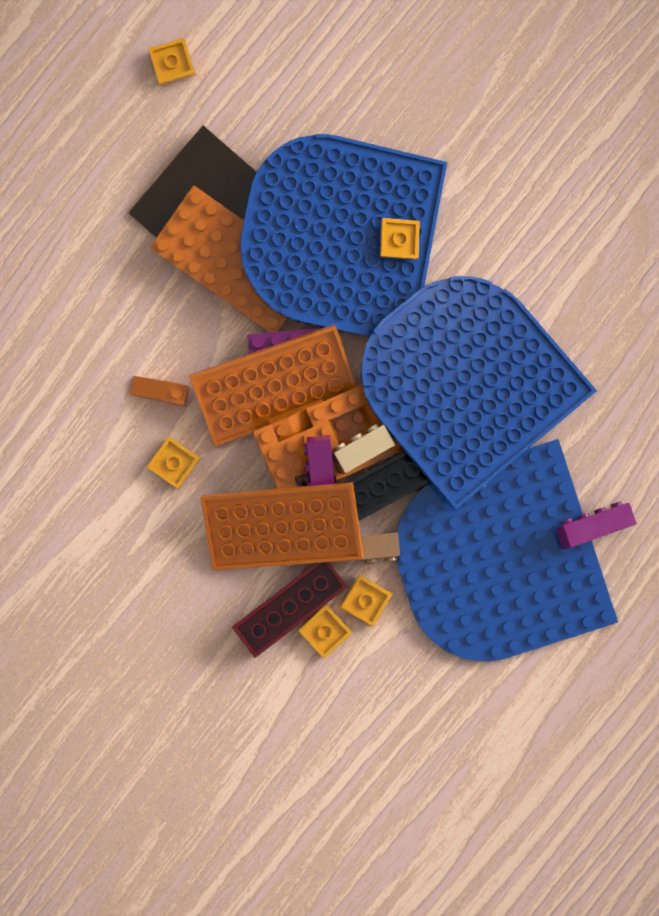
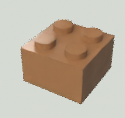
(380, 547)

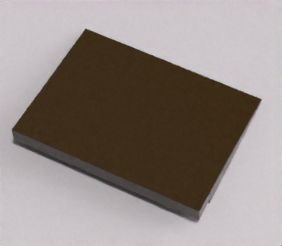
(201, 163)

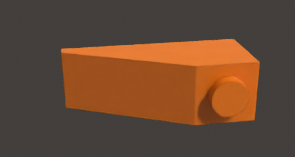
(160, 390)
(292, 421)

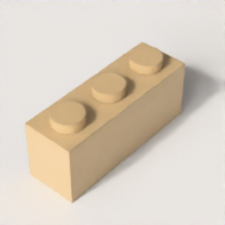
(362, 448)

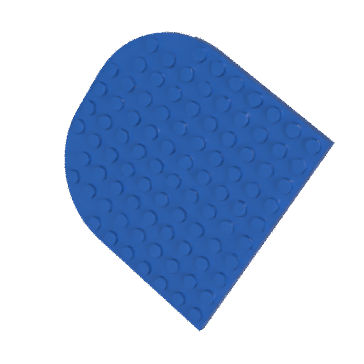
(317, 230)
(467, 382)
(494, 569)

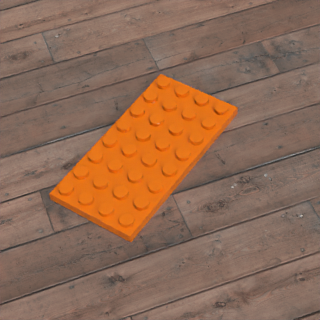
(206, 245)
(271, 381)
(282, 526)

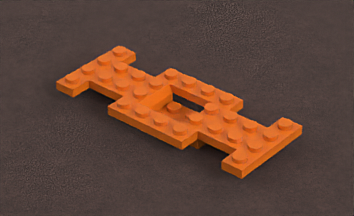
(338, 417)

